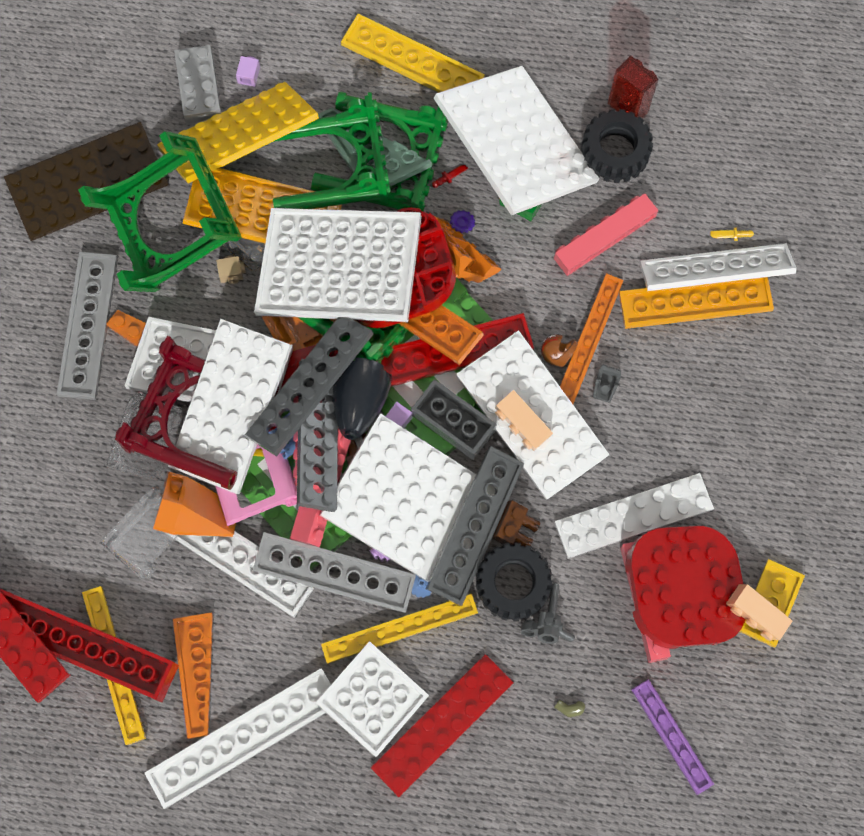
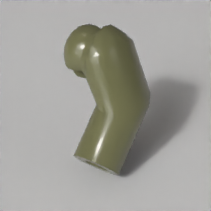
(570, 710)

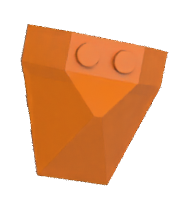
(466, 258)

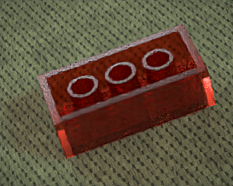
(633, 87)

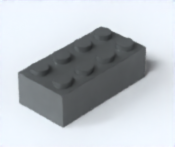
(453, 419)

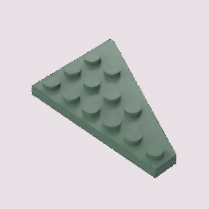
(399, 160)

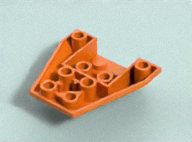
(190, 509)

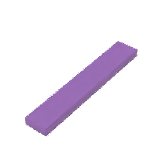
(672, 737)

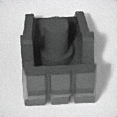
(606, 383)

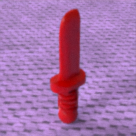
(446, 177)

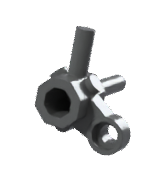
(549, 623)

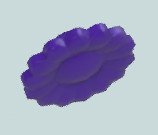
(462, 221)

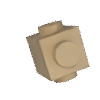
(230, 269)

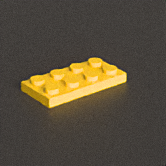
(780, 588)

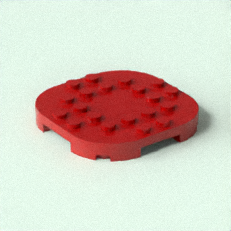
(433, 272)
(683, 586)

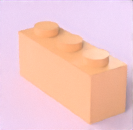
(523, 421)
(758, 612)

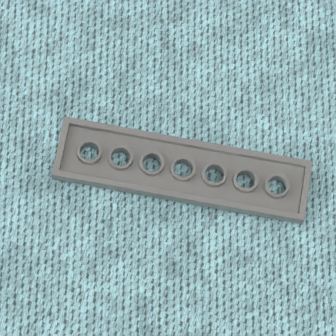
(96, 334)
(327, 560)

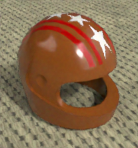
(556, 352)

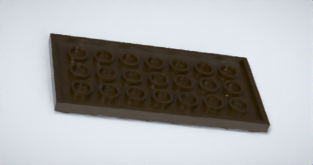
(48, 190)

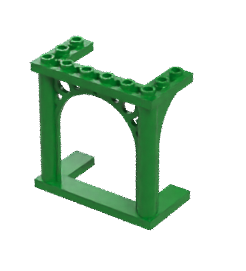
(113, 197)

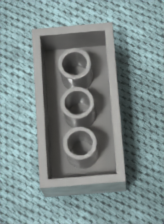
(197, 83)

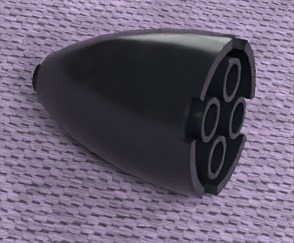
(360, 396)

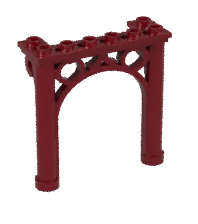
(130, 437)

